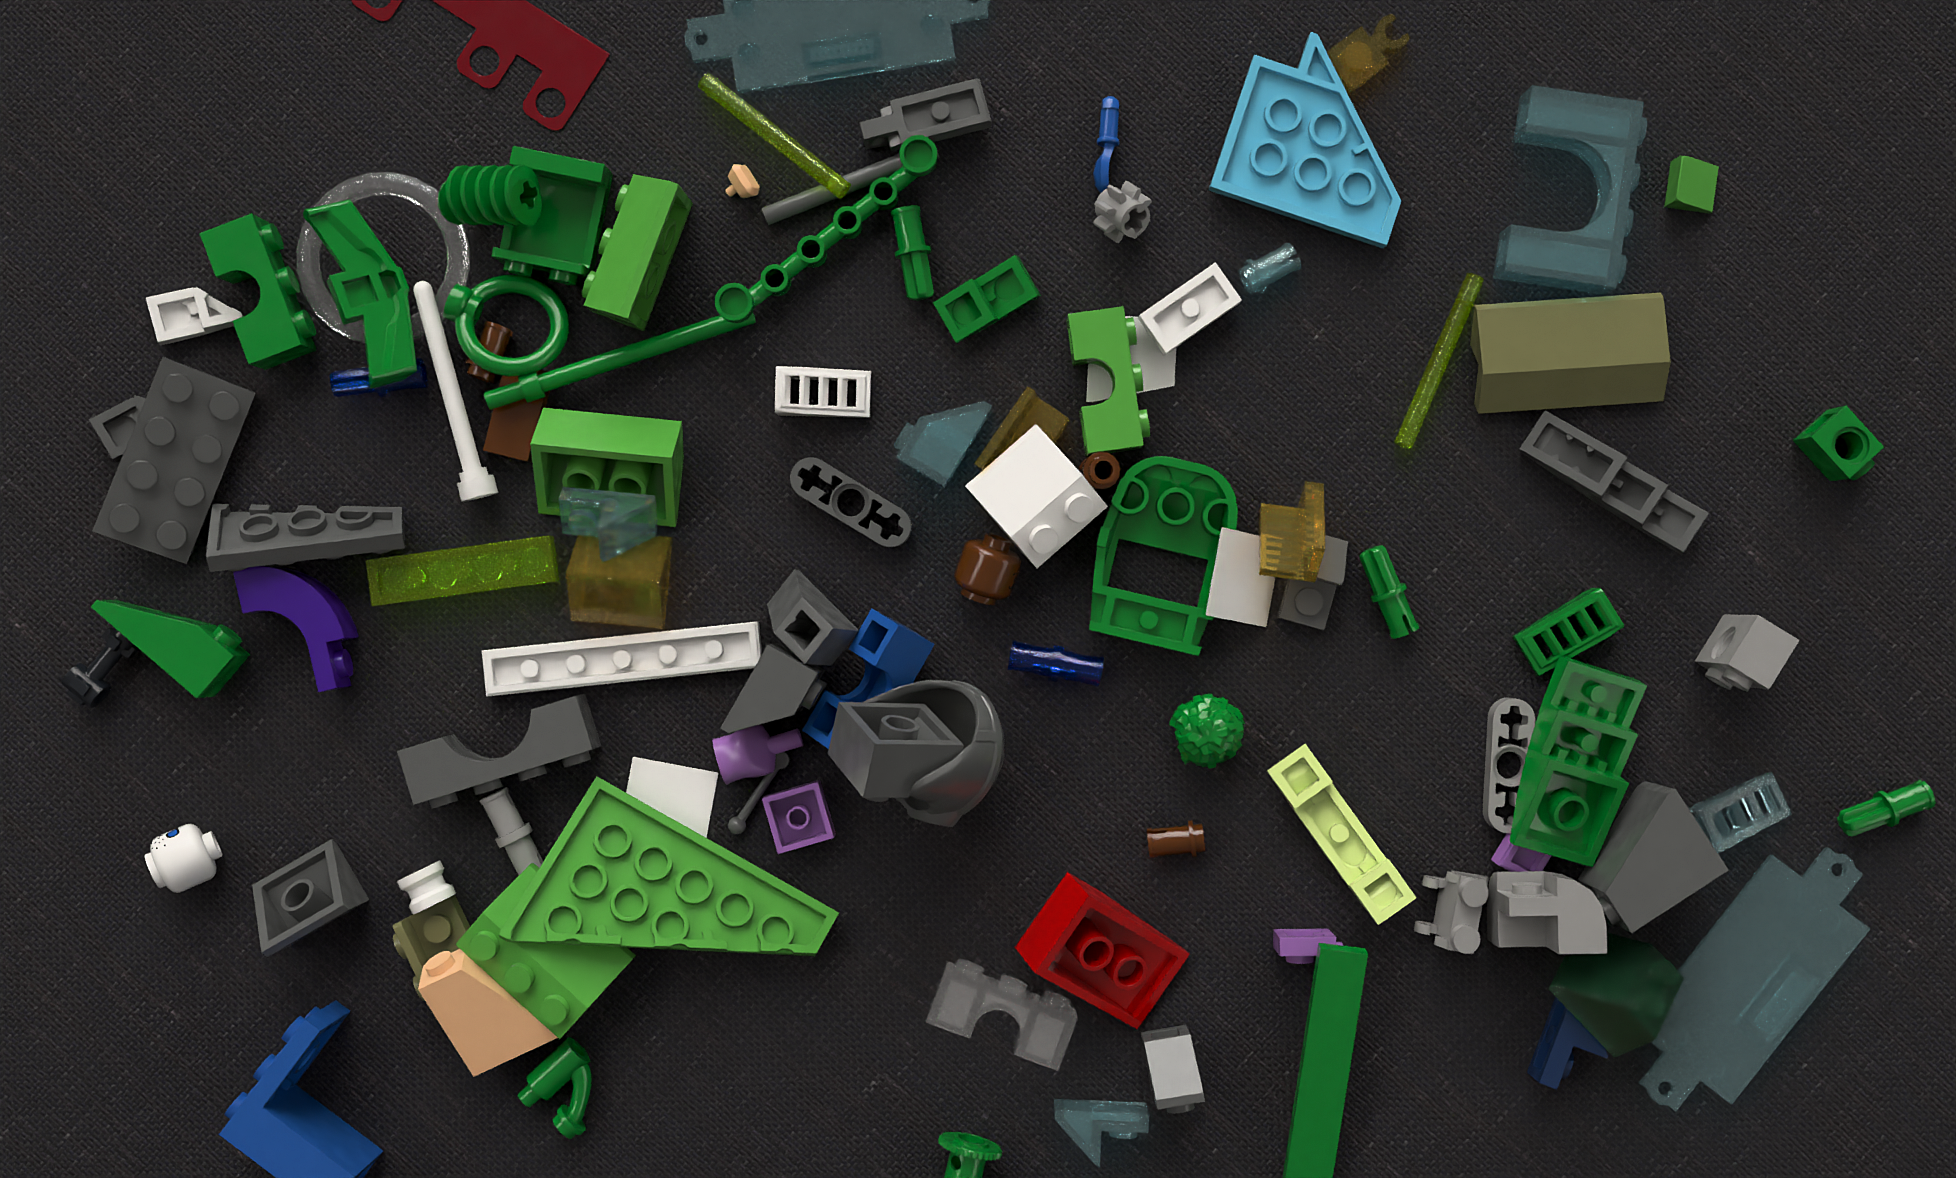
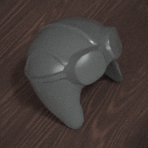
(965, 780)

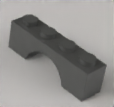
(445, 765)

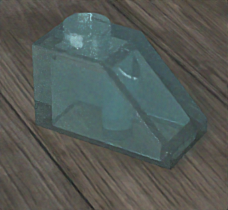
(941, 441)

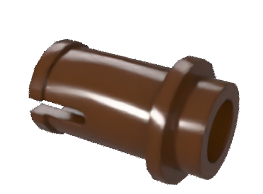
(495, 339)
(1105, 461)
(1176, 840)

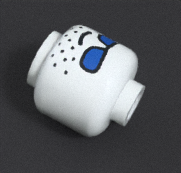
(183, 858)

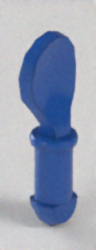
(1107, 139)

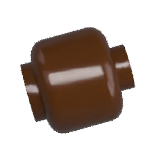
(987, 569)

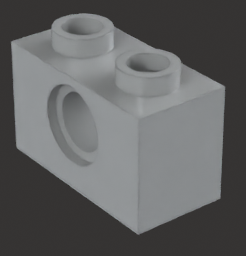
(1746, 652)

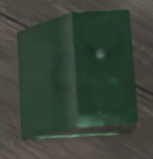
(1619, 993)

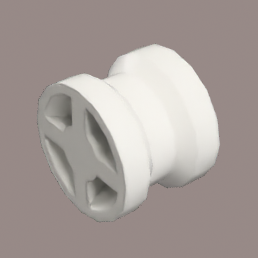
(426, 887)

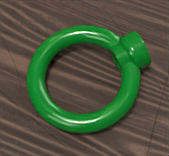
(465, 308)

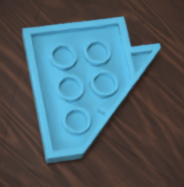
(1305, 150)

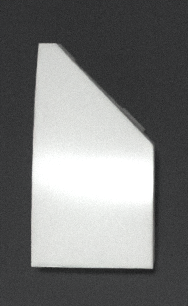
(188, 315)

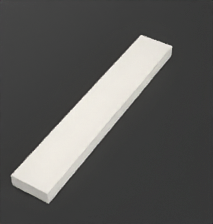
(622, 658)

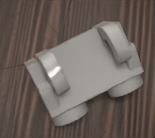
(1456, 910)

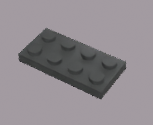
(174, 460)

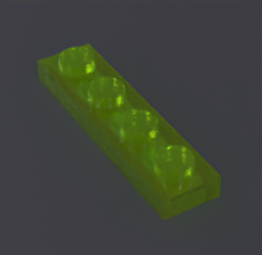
(462, 570)

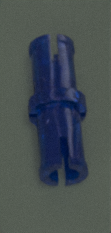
(1055, 663)

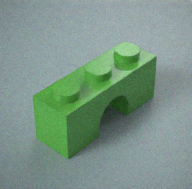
(1105, 340)

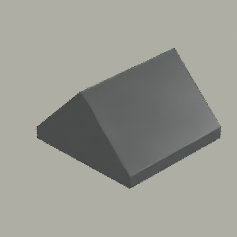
(305, 897)

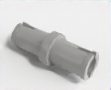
(511, 830)

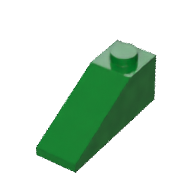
(187, 649)

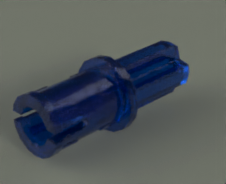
(357, 381)

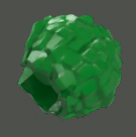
(1207, 730)

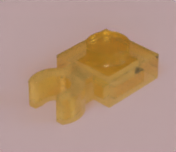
(1361, 56)

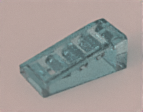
(1714, 825)

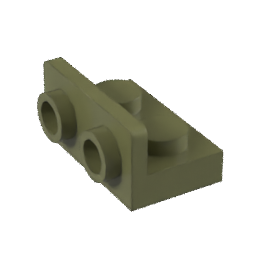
(429, 933)

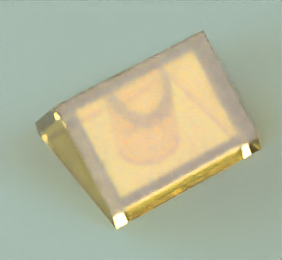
(623, 589)

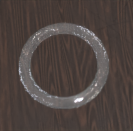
(364, 186)

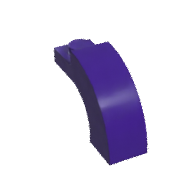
(312, 608)

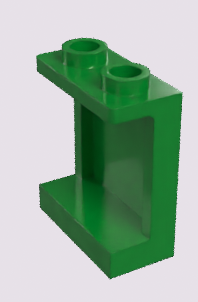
(570, 221)

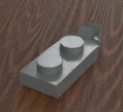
(932, 113)

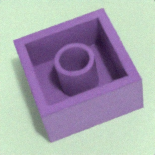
(799, 816)

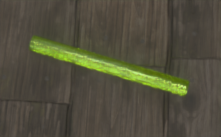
(774, 135)
(1439, 361)

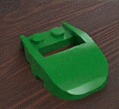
(1170, 508)

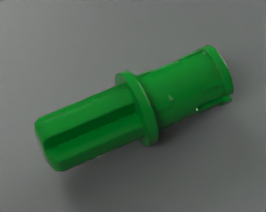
(913, 252)
(1388, 592)
(1886, 808)

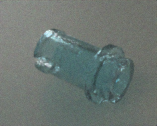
(1267, 269)

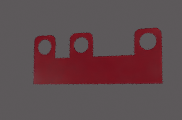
(524, 30)

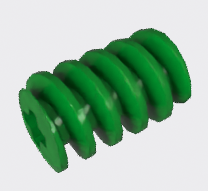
(491, 196)

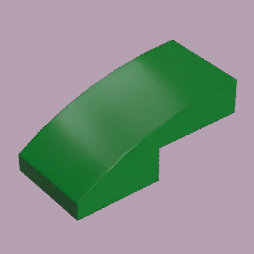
(986, 299)

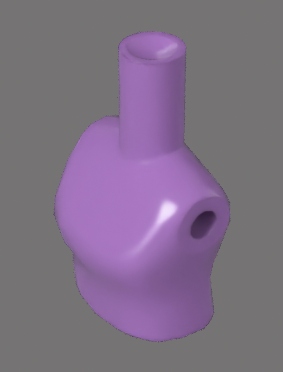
(752, 752)

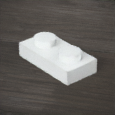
(1189, 309)

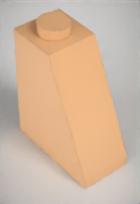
(478, 1013)

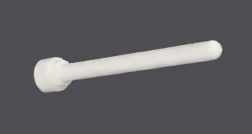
(474, 479)

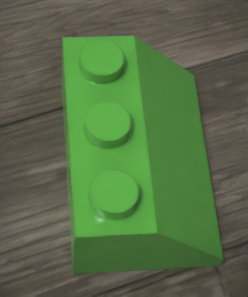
(637, 250)
(608, 455)
(547, 979)

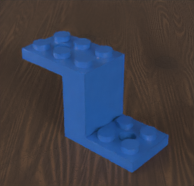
(286, 1126)

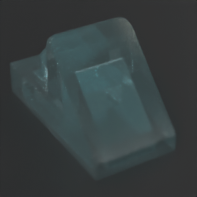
(614, 517)
(1087, 1118)

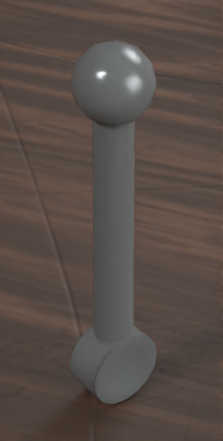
(737, 824)

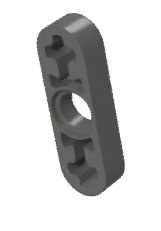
(815, 495)

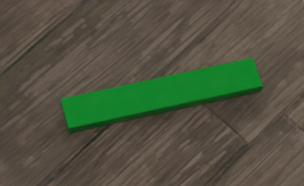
(1325, 1061)

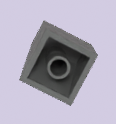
(1651, 858)

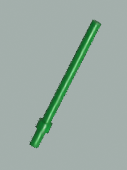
(534, 386)

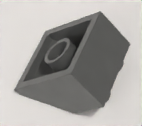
(775, 689)
(889, 746)

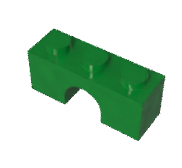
(277, 326)

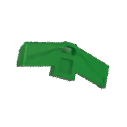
(368, 290)

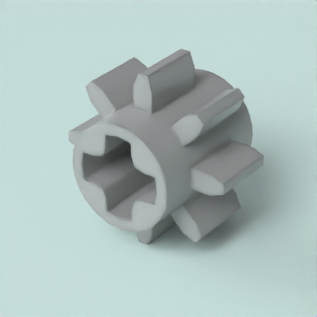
(1122, 211)

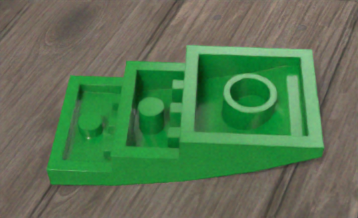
(1576, 762)

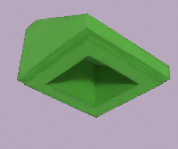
(1691, 185)

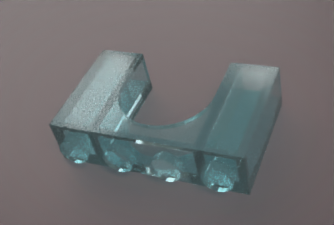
(1606, 137)

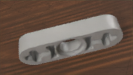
(1496, 798)

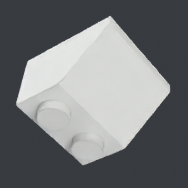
(1036, 496)

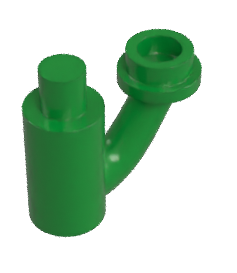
(564, 1063)

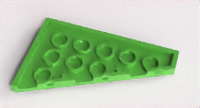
(652, 883)

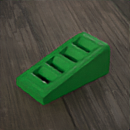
(1602, 608)

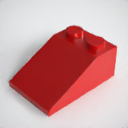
(1100, 951)

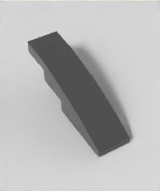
(1613, 482)

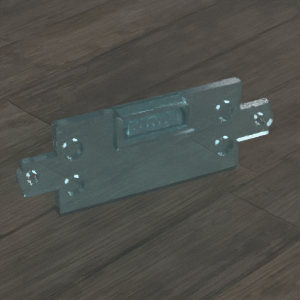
(827, 39)
(1755, 977)

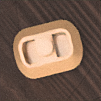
(742, 182)

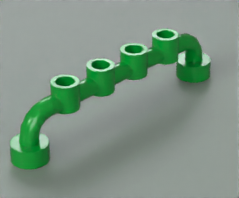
(917, 159)

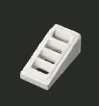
(805, 374)

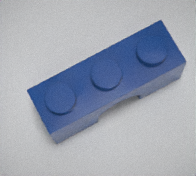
(891, 660)

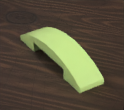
(1340, 834)

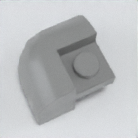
(1544, 912)

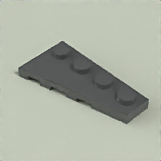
(283, 538)

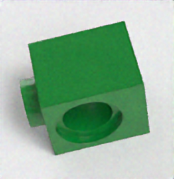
(1819, 444)

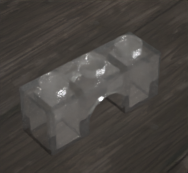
(967, 994)

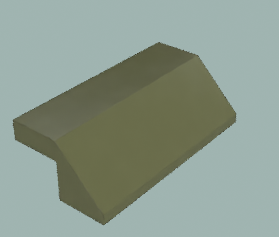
(1570, 352)

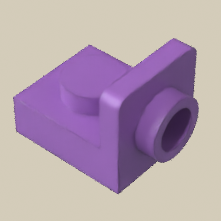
(1301, 944)

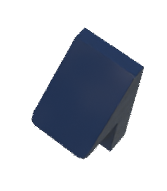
(1553, 1053)

